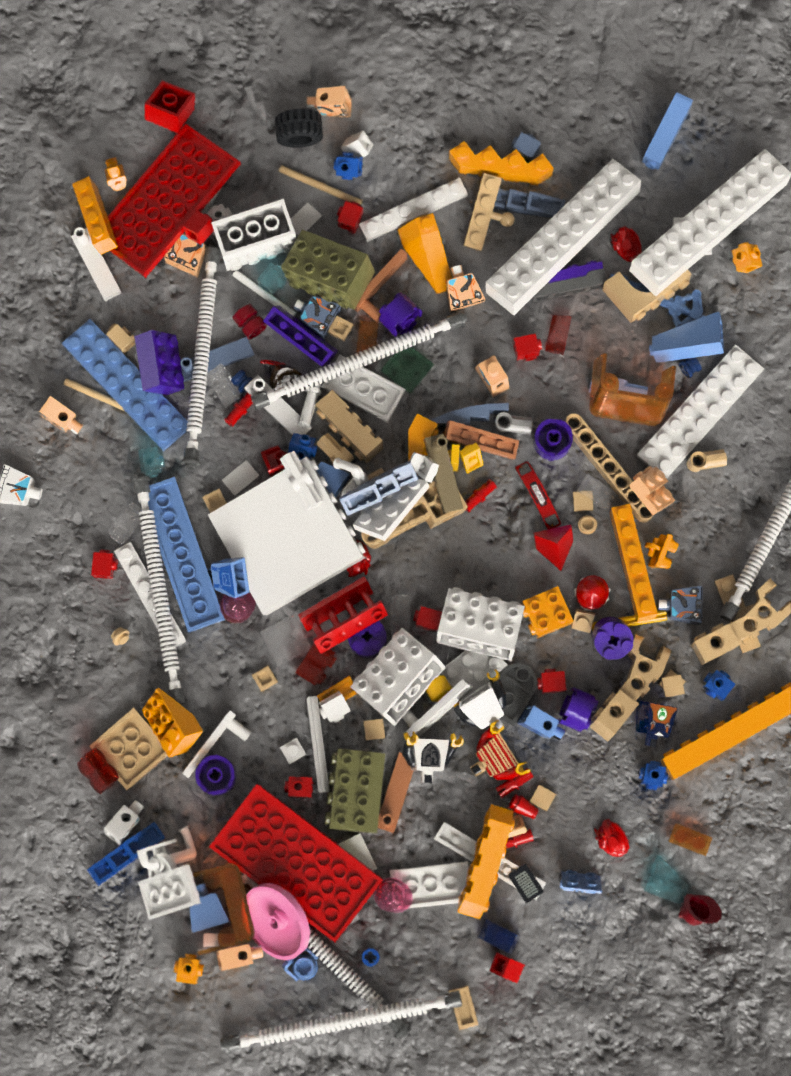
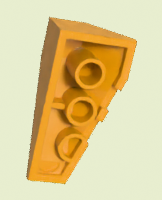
(424, 245)

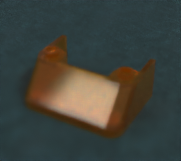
(627, 406)
(242, 926)

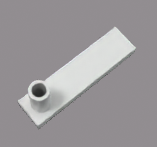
(95, 264)
(278, 409)
(437, 711)
(227, 722)

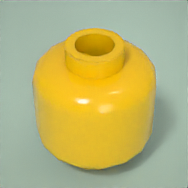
(438, 688)

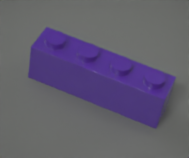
(300, 336)

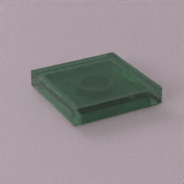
(407, 368)

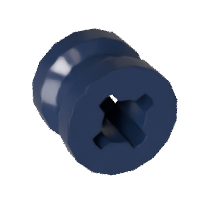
(690, 366)
(241, 380)

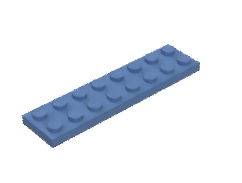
(123, 383)
(183, 557)

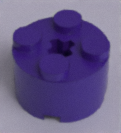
(399, 315)
(553, 428)
(622, 640)
(371, 648)
(577, 709)
(206, 769)

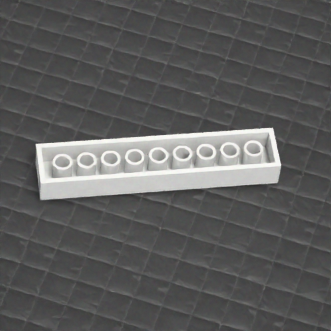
(710, 222)
(563, 236)

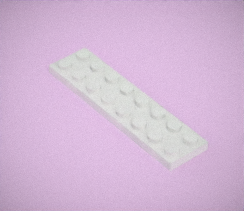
(700, 411)

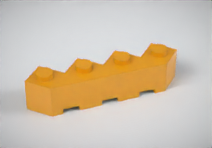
(510, 168)
(488, 854)

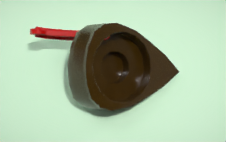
(281, 374)

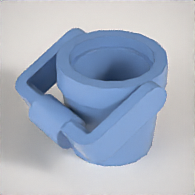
(303, 966)

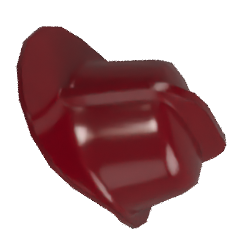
(699, 910)

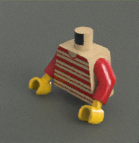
(496, 756)

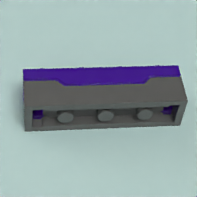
(573, 281)

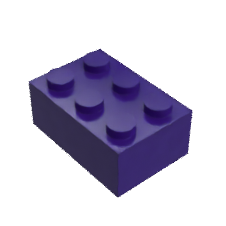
(159, 362)

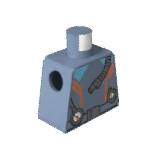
(318, 314)
(684, 605)

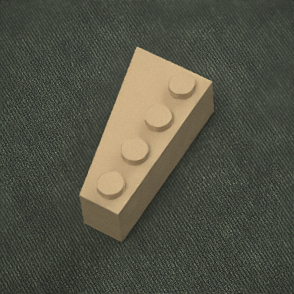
(349, 427)

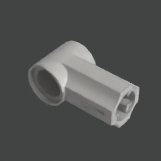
(516, 424)

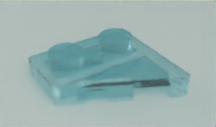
(666, 882)

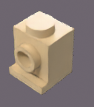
(121, 337)

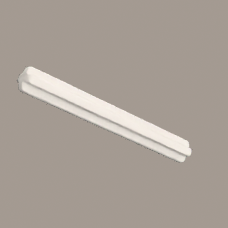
(317, 744)

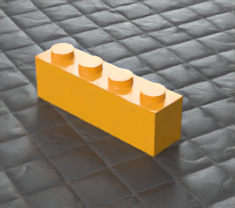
(94, 215)

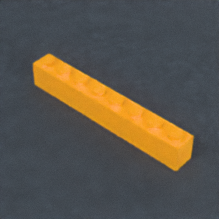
(728, 734)

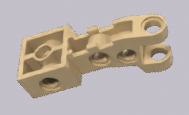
(426, 509)
(730, 635)
(624, 701)

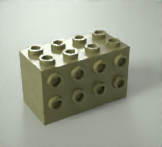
(328, 269)
(355, 791)

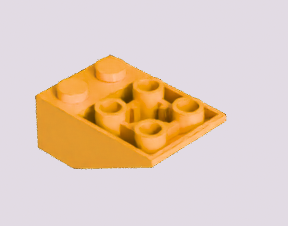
(420, 429)
(171, 723)

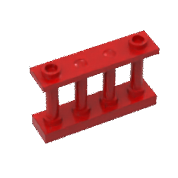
(336, 603)

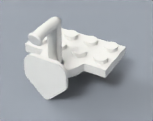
(384, 516)
(168, 886)

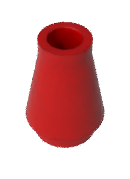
(522, 806)

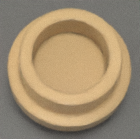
(587, 524)
(120, 636)

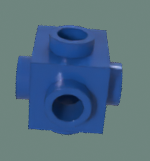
(354, 166)
(303, 446)
(724, 682)
(646, 778)

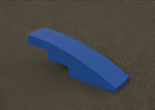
(125, 854)

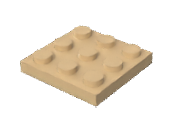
(130, 748)

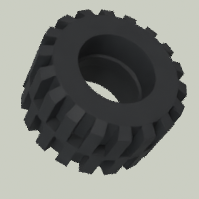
(298, 128)

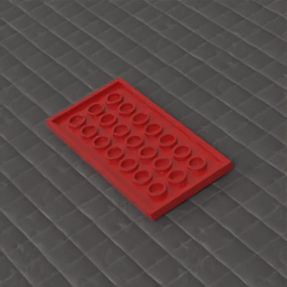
(166, 197)
(288, 851)

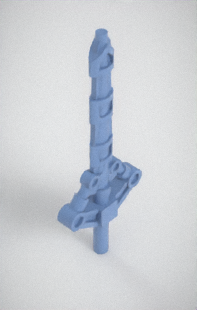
(676, 305)

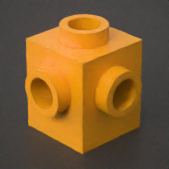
(746, 257)
(181, 969)

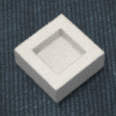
(293, 751)

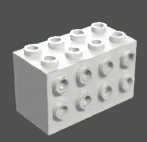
(254, 235)
(480, 623)
(398, 676)

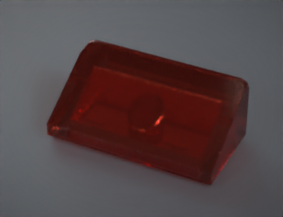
(558, 334)

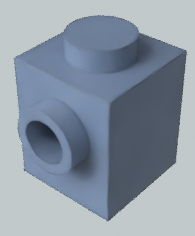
(526, 146)

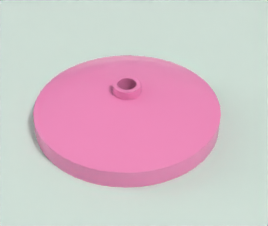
(278, 921)

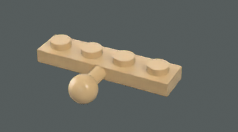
(484, 212)
(726, 588)

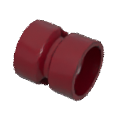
(248, 319)

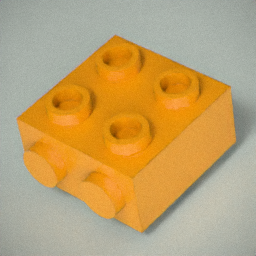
(546, 612)

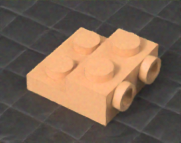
(651, 490)

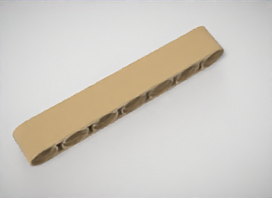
(606, 458)

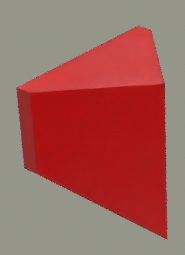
(272, 460)
(555, 544)

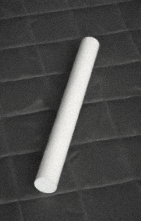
(260, 291)

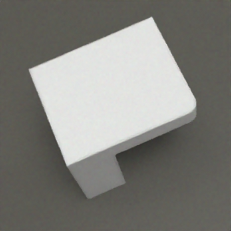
(358, 144)

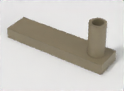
(445, 480)

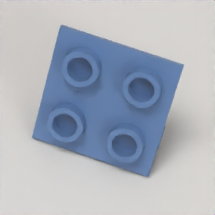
(581, 882)

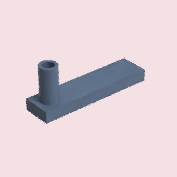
(225, 354)

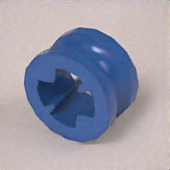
(366, 961)

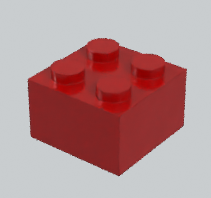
(169, 106)

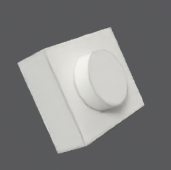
(424, 466)

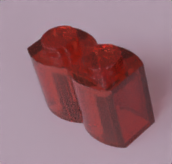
(315, 665)
(97, 770)

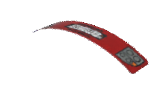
(538, 495)

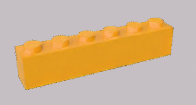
(633, 563)

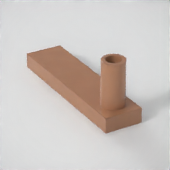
(377, 282)
(487, 441)
(395, 795)

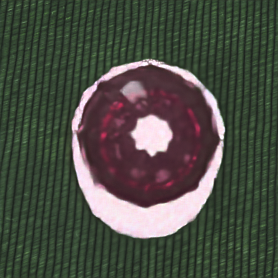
(237, 609)
(393, 895)

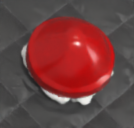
(592, 592)

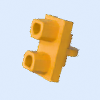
(115, 174)
(658, 551)

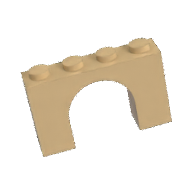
(636, 303)

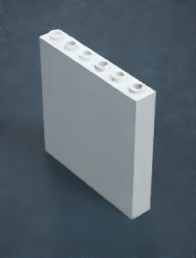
(283, 541)

